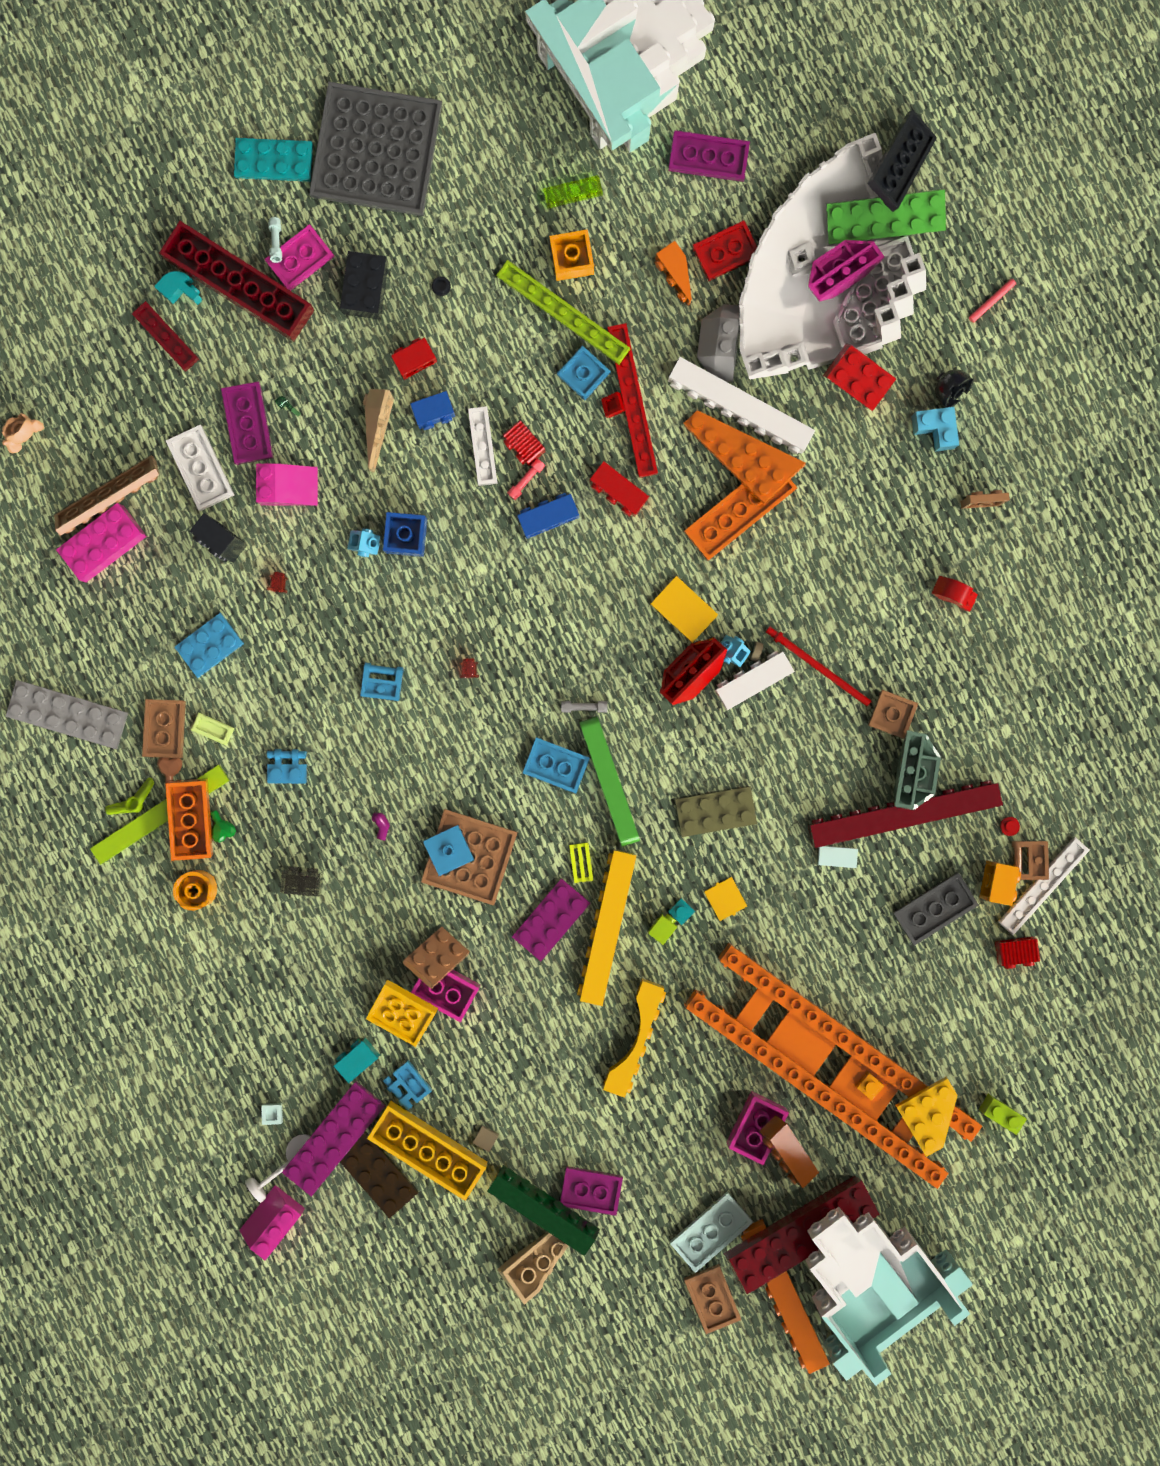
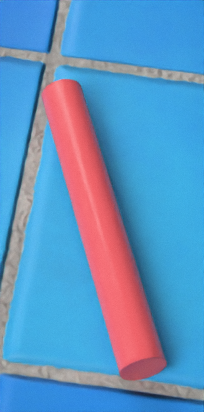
(992, 300)

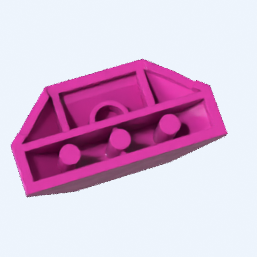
(843, 267)

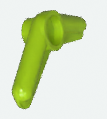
(133, 803)

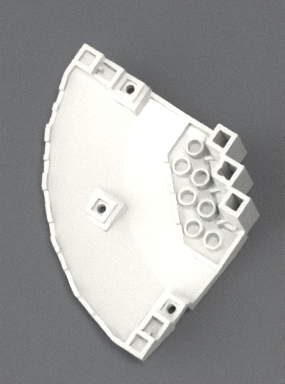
(778, 308)

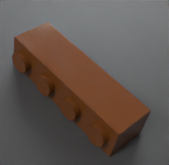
(788, 1151)

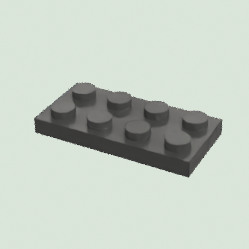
(935, 908)

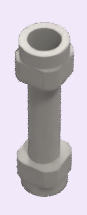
(567, 706)

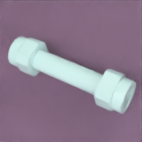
(275, 227)

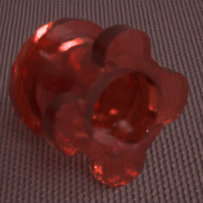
(277, 582)
(469, 668)

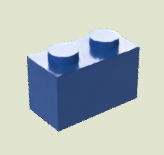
(433, 410)

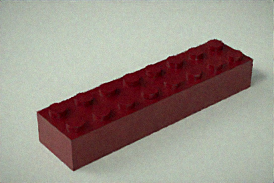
(236, 281)
(788, 1241)

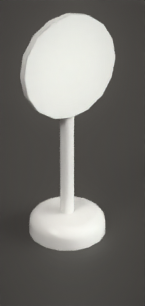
(291, 1150)

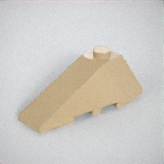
(377, 413)
(531, 1266)

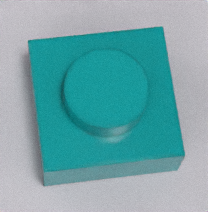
(681, 911)

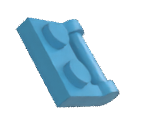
(381, 688)

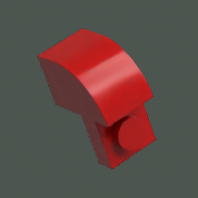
(955, 592)

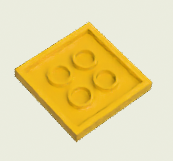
(401, 1013)

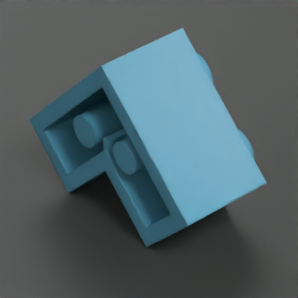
(940, 423)

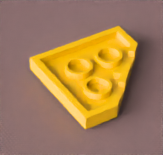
(930, 1114)

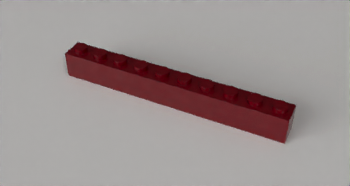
(891, 818)

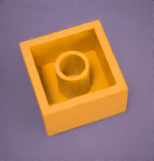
(572, 255)
(1000, 883)

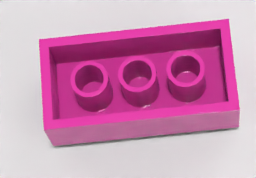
(101, 542)

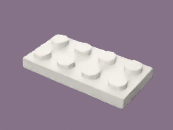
(200, 467)

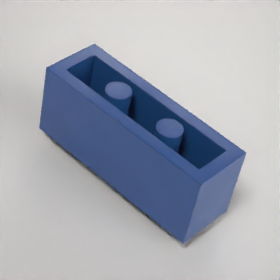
(548, 515)

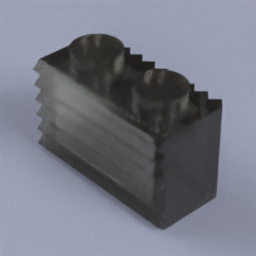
(301, 882)

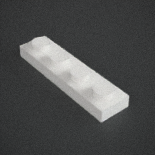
(482, 446)

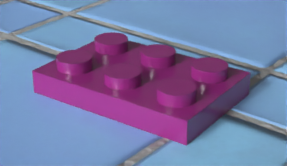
(591, 1190)

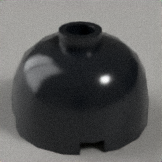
(953, 385)

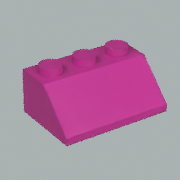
(270, 1222)

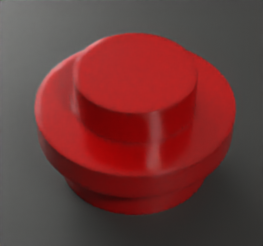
(1010, 826)

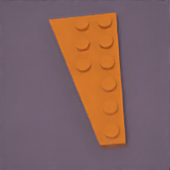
(751, 461)

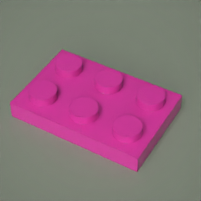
(300, 258)

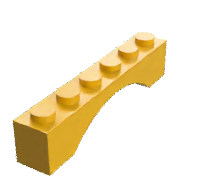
(620, 1075)

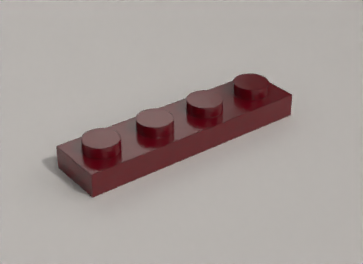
(165, 336)

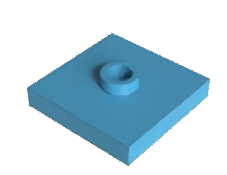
(583, 373)
(448, 850)

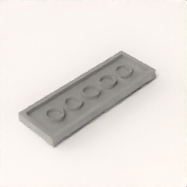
(66, 714)

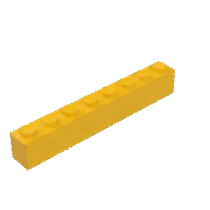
(607, 927)

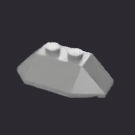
(720, 341)

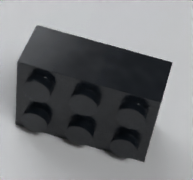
(364, 285)
(217, 538)

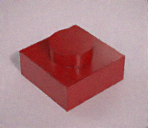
(613, 404)

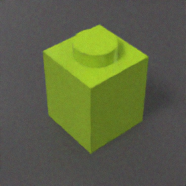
(662, 928)

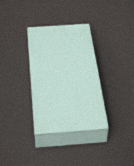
(837, 856)

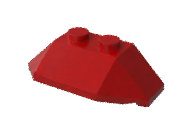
(692, 670)

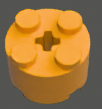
(187, 897)

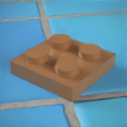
(979, 500)
(892, 714)

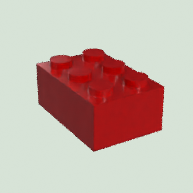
(859, 377)

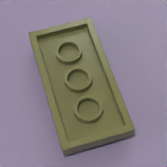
(716, 811)

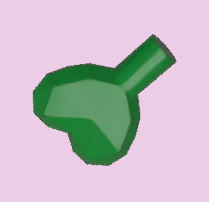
(221, 828)

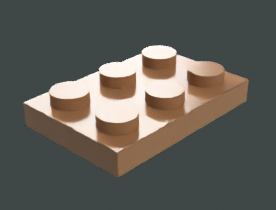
(163, 728)
(436, 957)
(712, 1299)

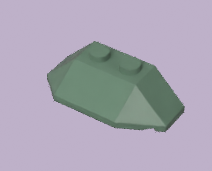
(916, 771)

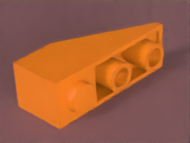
(674, 264)

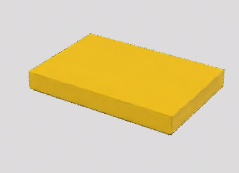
(684, 609)

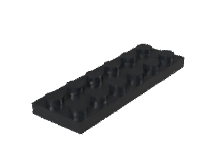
(902, 160)

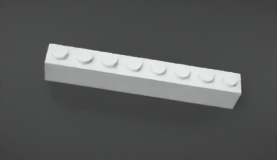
(740, 405)

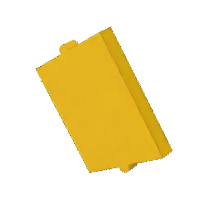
(725, 899)

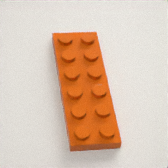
(732, 518)

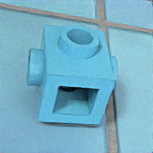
(364, 542)
(736, 650)

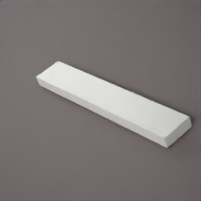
(1041, 889)

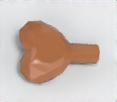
(169, 767)

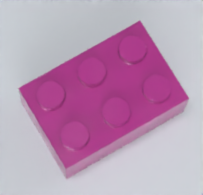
(450, 995)
(754, 1116)

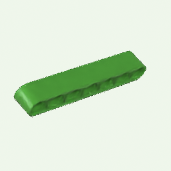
(609, 781)

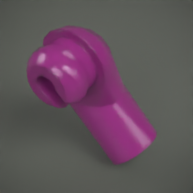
(382, 823)

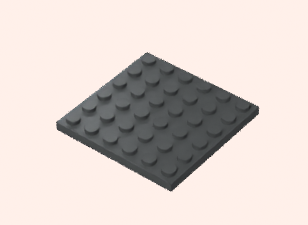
(375, 148)

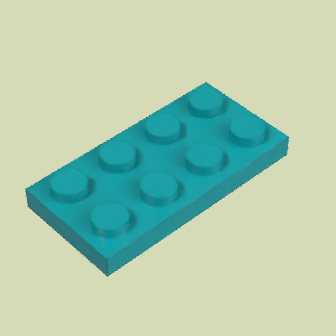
(273, 159)

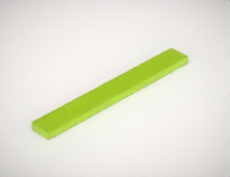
(563, 312)
(148, 822)

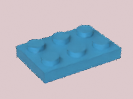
(209, 645)
(556, 765)

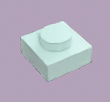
(272, 1113)

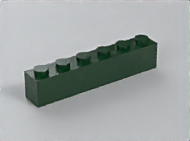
(544, 1210)

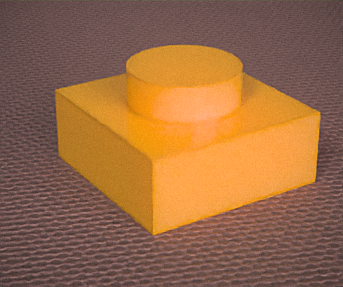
(869, 1086)

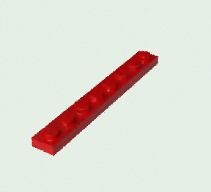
(634, 407)

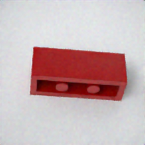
(618, 490)

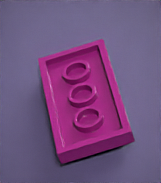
(709, 156)
(247, 423)
(551, 919)

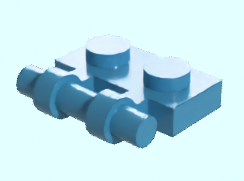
(287, 773)
(411, 1081)

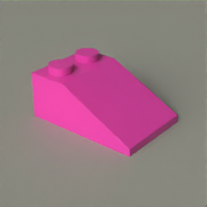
(286, 485)

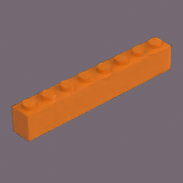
(794, 1315)

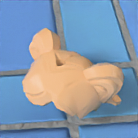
(19, 431)

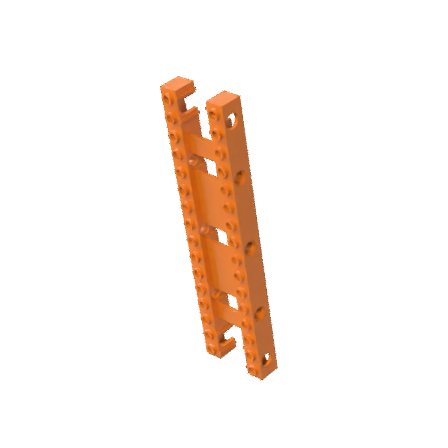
(802, 1046)

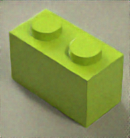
(1002, 1114)

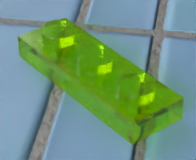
(573, 192)

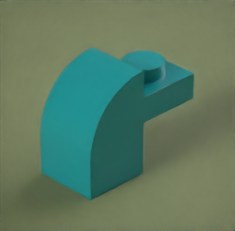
(175, 284)

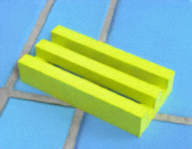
(583, 878)

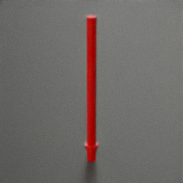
(778, 637)

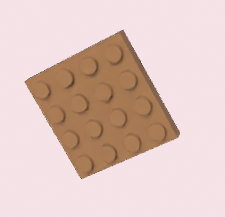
(491, 849)

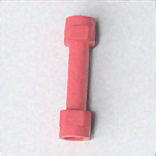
(515, 491)

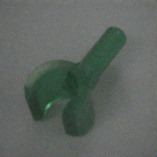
(282, 402)

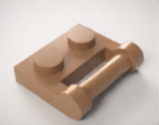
(1037, 859)

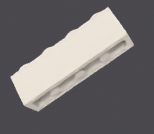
(757, 679)

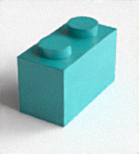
(356, 1060)

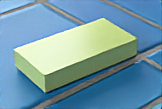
(212, 729)

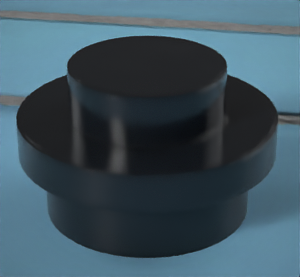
(441, 286)

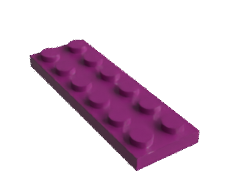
(333, 1138)

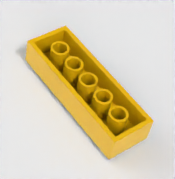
(427, 1150)

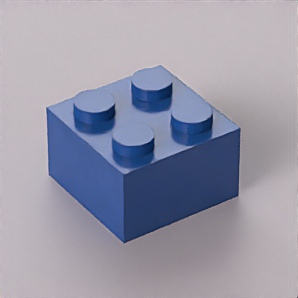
(405, 534)

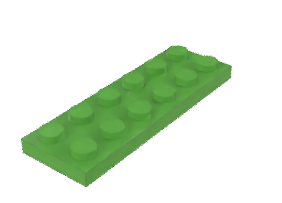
(874, 220)

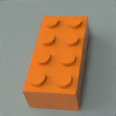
(189, 819)

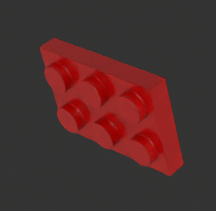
(725, 250)

